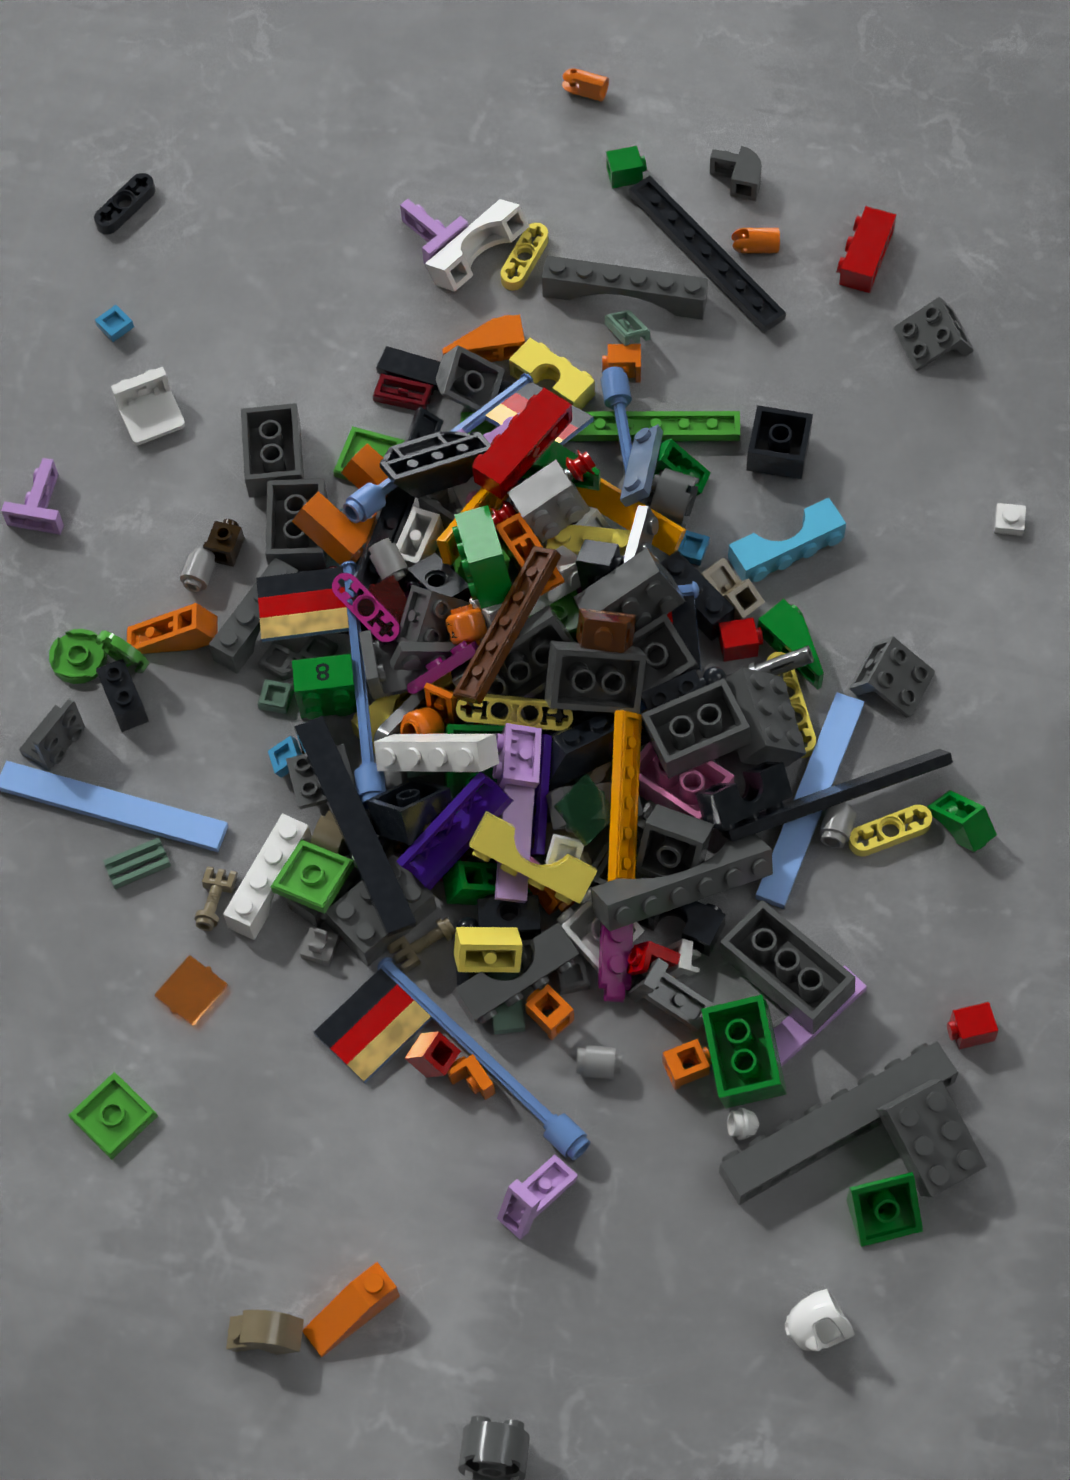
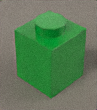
(625, 166)

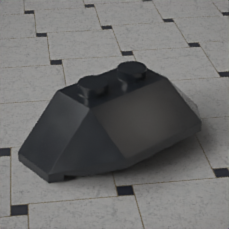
(433, 461)
(582, 747)

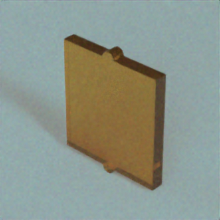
(191, 990)

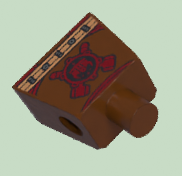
(605, 630)

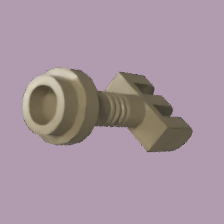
(206, 918)
(409, 951)

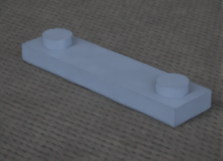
(641, 465)

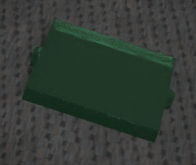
(584, 809)

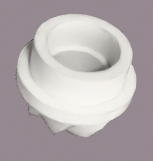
(742, 1123)

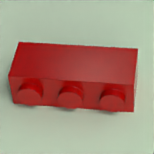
(866, 249)

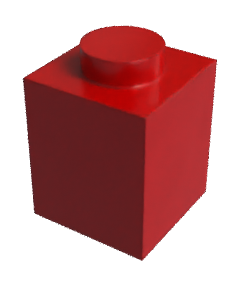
(739, 639)
(972, 1025)
(432, 1054)

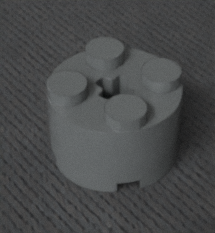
(673, 495)
(494, 1449)

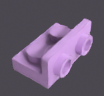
(518, 756)

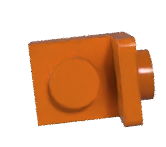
(477, 1077)

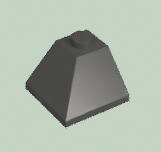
(468, 378)

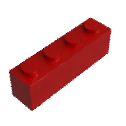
(522, 443)

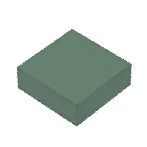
(275, 696)

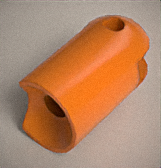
(585, 84)
(756, 240)

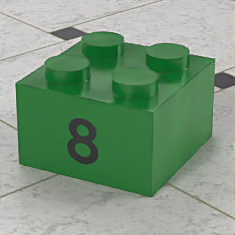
(324, 686)

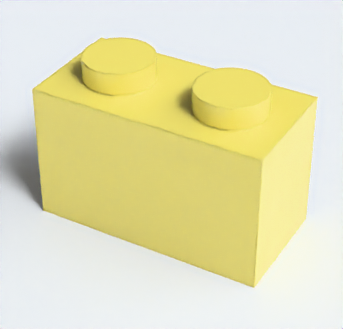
(488, 949)

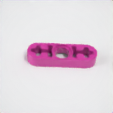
(356, 586)

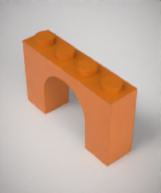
(328, 525)

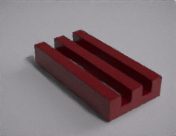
(401, 397)

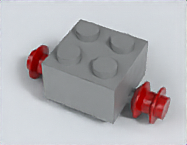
(549, 498)

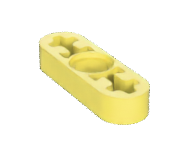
(523, 245)
(913, 830)

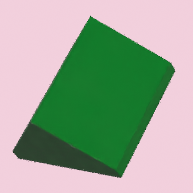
(885, 1209)

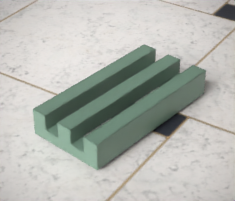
(622, 329)
(135, 862)

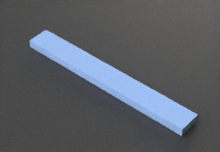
(819, 775)
(113, 806)

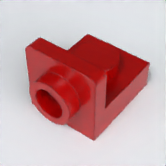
(647, 952)

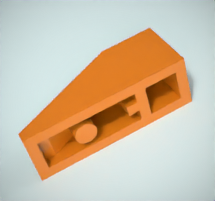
(494, 339)
(517, 541)
(174, 631)
(444, 703)
(351, 1309)

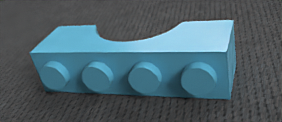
(757, 557)

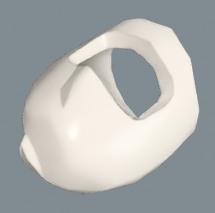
(818, 1322)

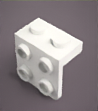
(148, 406)

